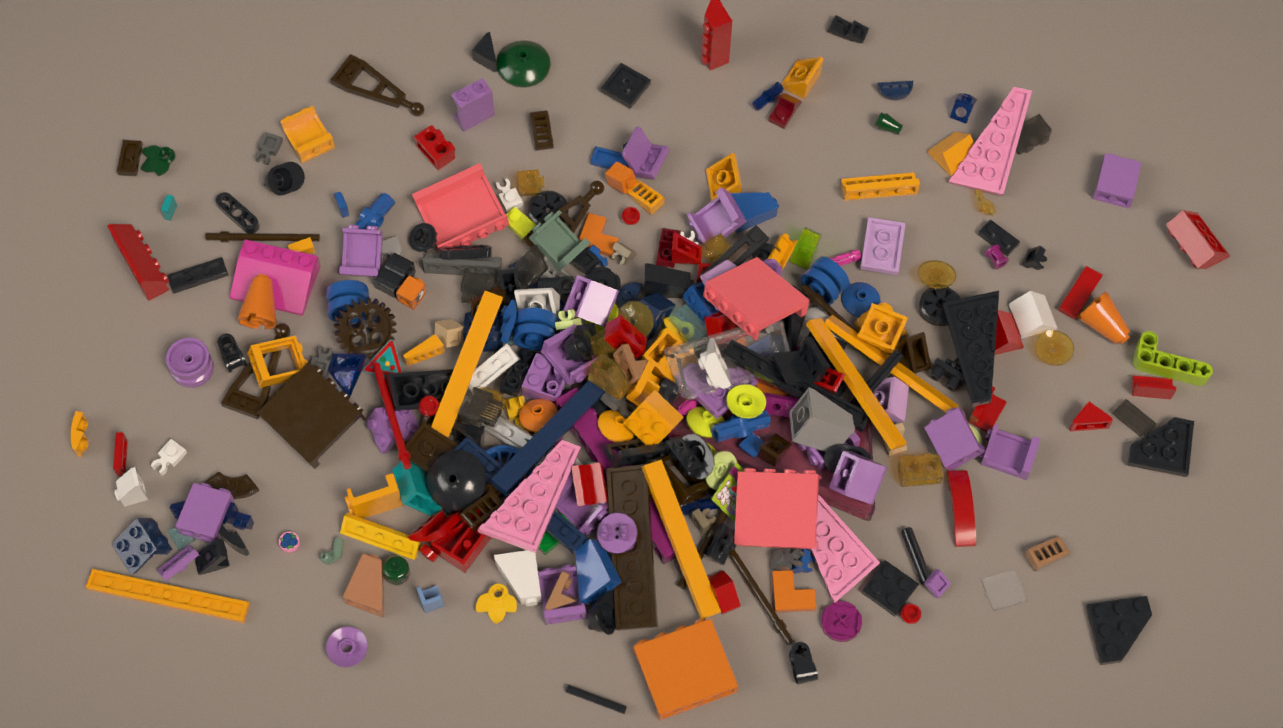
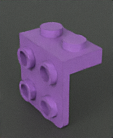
(643, 156)
(381, 429)

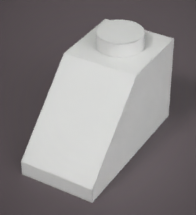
(130, 488)

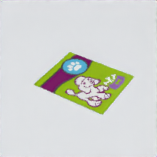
(727, 500)

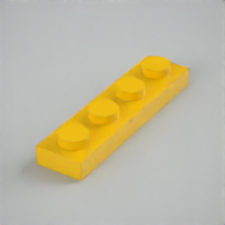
(379, 536)

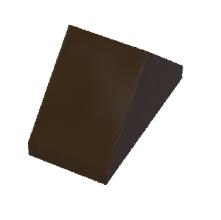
(774, 449)

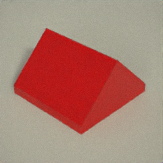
(1007, 334)

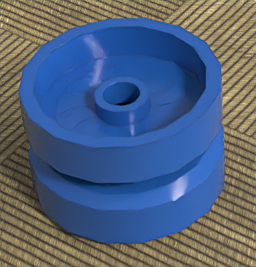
(826, 279)
(342, 293)
(533, 328)

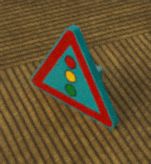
(388, 359)

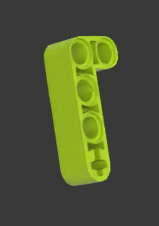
(1201, 370)

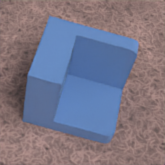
(430, 598)

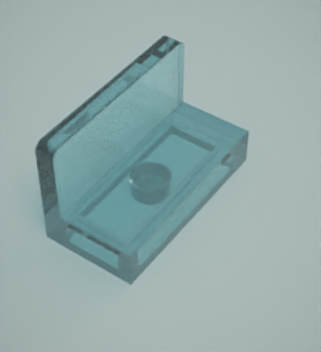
(688, 323)

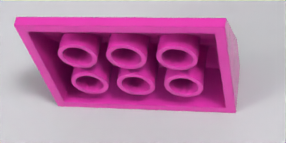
(290, 271)

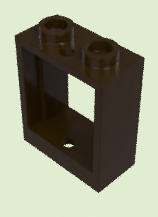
(684, 495)

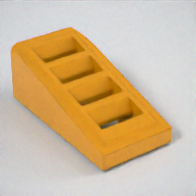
(649, 207)
(427, 349)

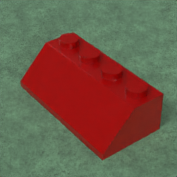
(716, 35)
(139, 259)

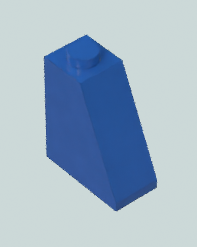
(755, 208)
(594, 572)

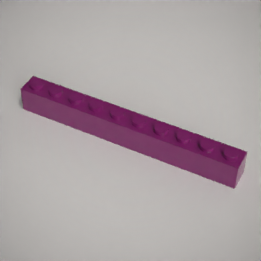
(593, 442)

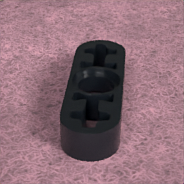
(236, 205)
(465, 252)

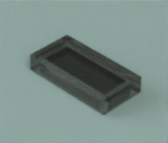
(1134, 418)

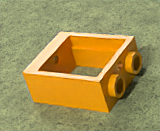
(259, 366)

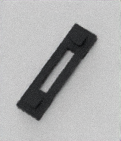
(754, 238)

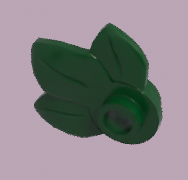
(156, 161)

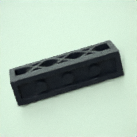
(636, 454)

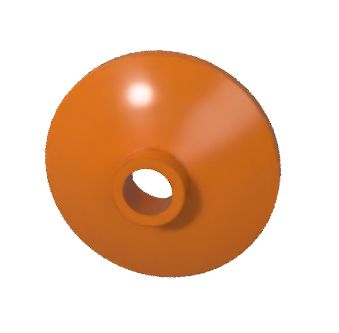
(534, 420)

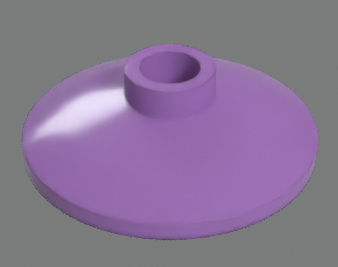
(340, 640)

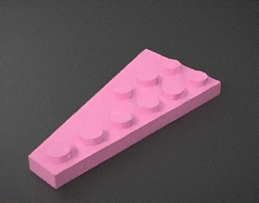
(993, 152)
(531, 505)
(840, 554)

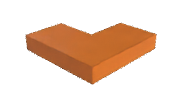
(593, 233)
(788, 599)

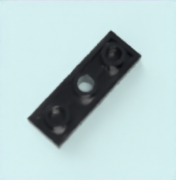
(515, 377)

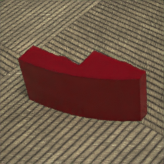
(664, 255)

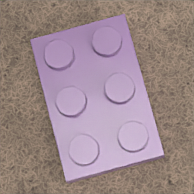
(882, 246)

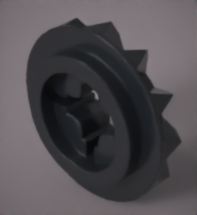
(417, 234)

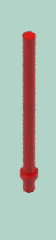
(403, 455)

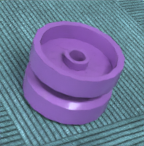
(190, 362)

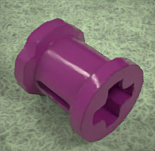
(996, 256)

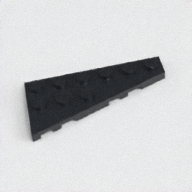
(973, 333)

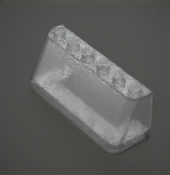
(692, 379)

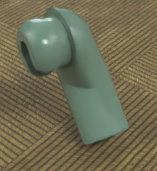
(335, 554)

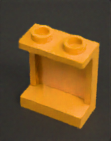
(307, 134)
(375, 501)

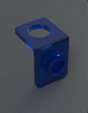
(967, 102)

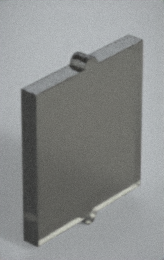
(531, 266)

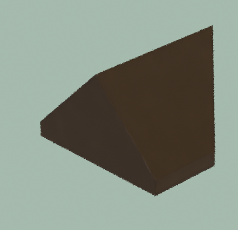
(914, 353)

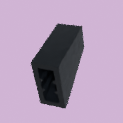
(666, 281)

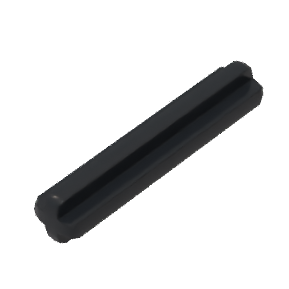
(915, 554)

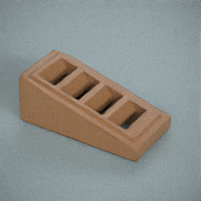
(1034, 560)

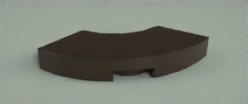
(239, 487)

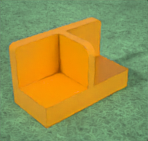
(644, 386)

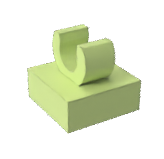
(568, 321)

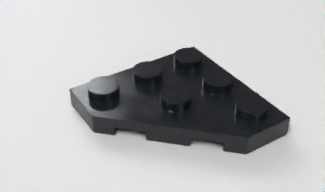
(1165, 448)
(1117, 626)

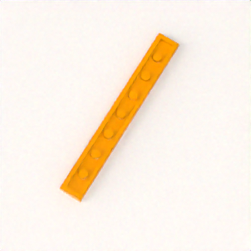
(466, 363)
(899, 370)
(856, 384)
(681, 539)
(168, 595)

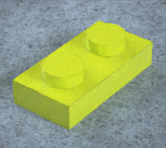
(519, 223)

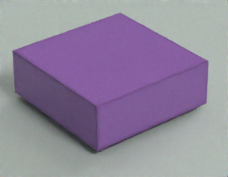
(937, 583)

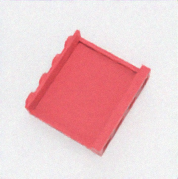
(461, 208)
(754, 296)
(777, 509)

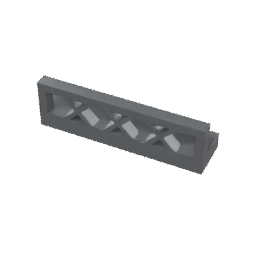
(484, 266)

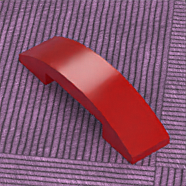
(962, 507)

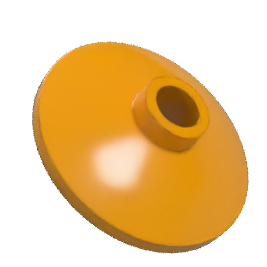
(613, 427)

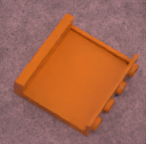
(685, 668)

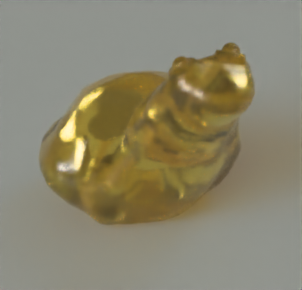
(983, 204)

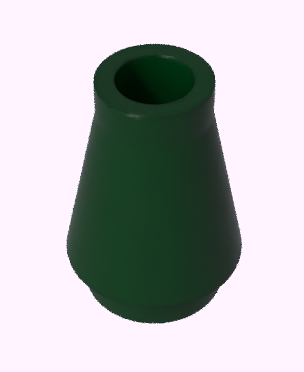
(888, 123)

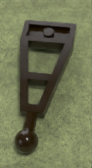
(351, 70)
(596, 188)
(247, 403)

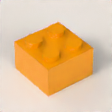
(653, 419)

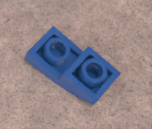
(508, 321)

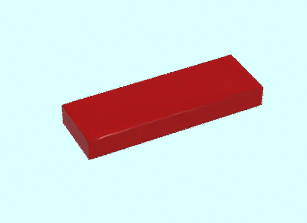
(1080, 292)

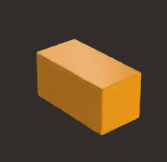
(303, 246)

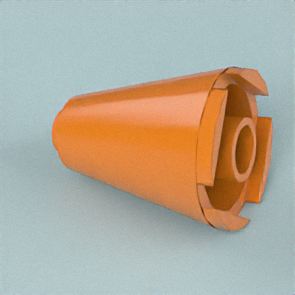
(259, 304)
(1105, 319)

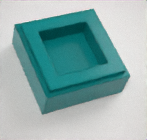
(168, 207)

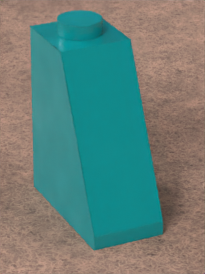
(414, 489)

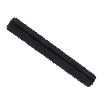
(881, 373)

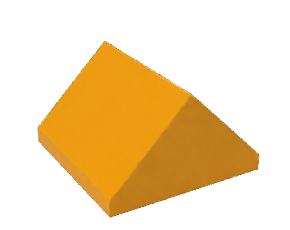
(803, 76)
(952, 151)
(724, 175)

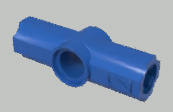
(375, 213)
(739, 427)

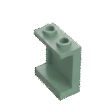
(557, 241)

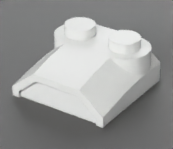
(715, 366)

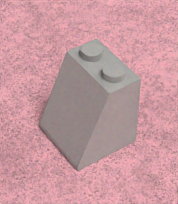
(819, 422)

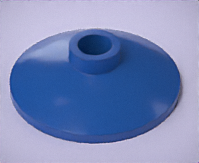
(857, 305)

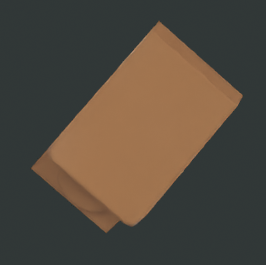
(630, 367)
(558, 596)

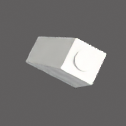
(521, 575)

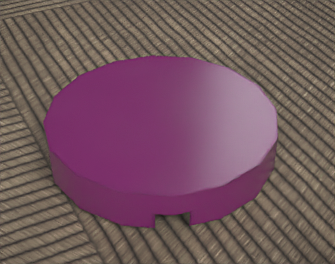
(841, 621)

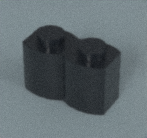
(394, 274)

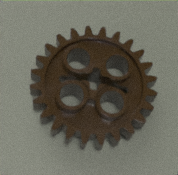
(382, 324)

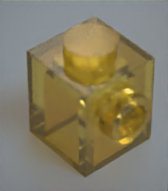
(529, 182)
(716, 247)

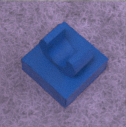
(805, 560)

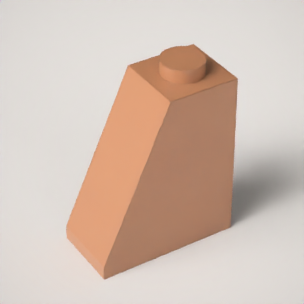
(367, 586)

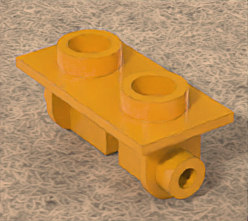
(785, 248)

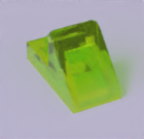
(806, 248)

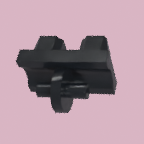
(950, 370)
(722, 544)

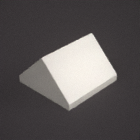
(538, 298)
(1032, 314)

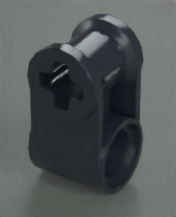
(231, 355)
(803, 667)

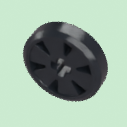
(543, 200)
(929, 301)

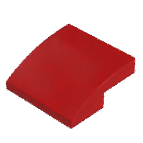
(435, 527)

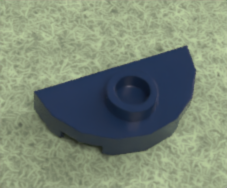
(895, 90)
(629, 293)

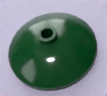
(526, 70)

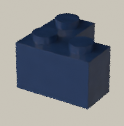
(660, 308)

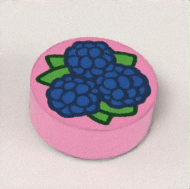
(289, 542)

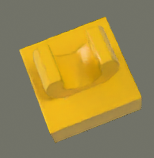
(514, 406)

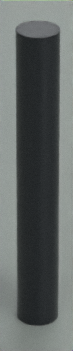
(596, 699)

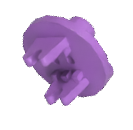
(627, 533)

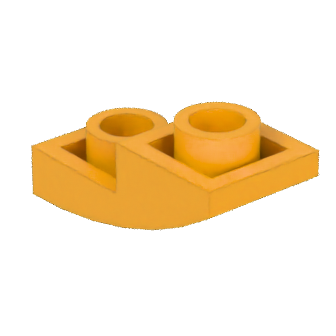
(78, 438)

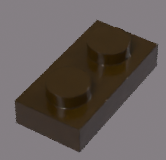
(129, 157)

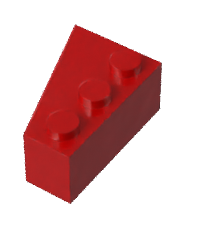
(461, 545)

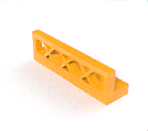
(888, 186)

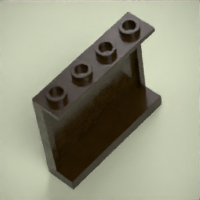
(310, 413)

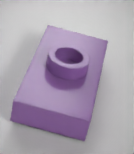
(178, 562)

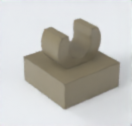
(624, 251)
(701, 522)

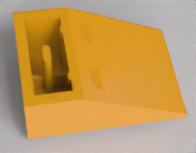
(657, 356)

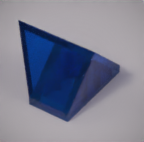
(346, 370)

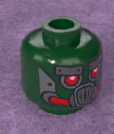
(396, 570)

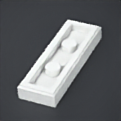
(493, 367)

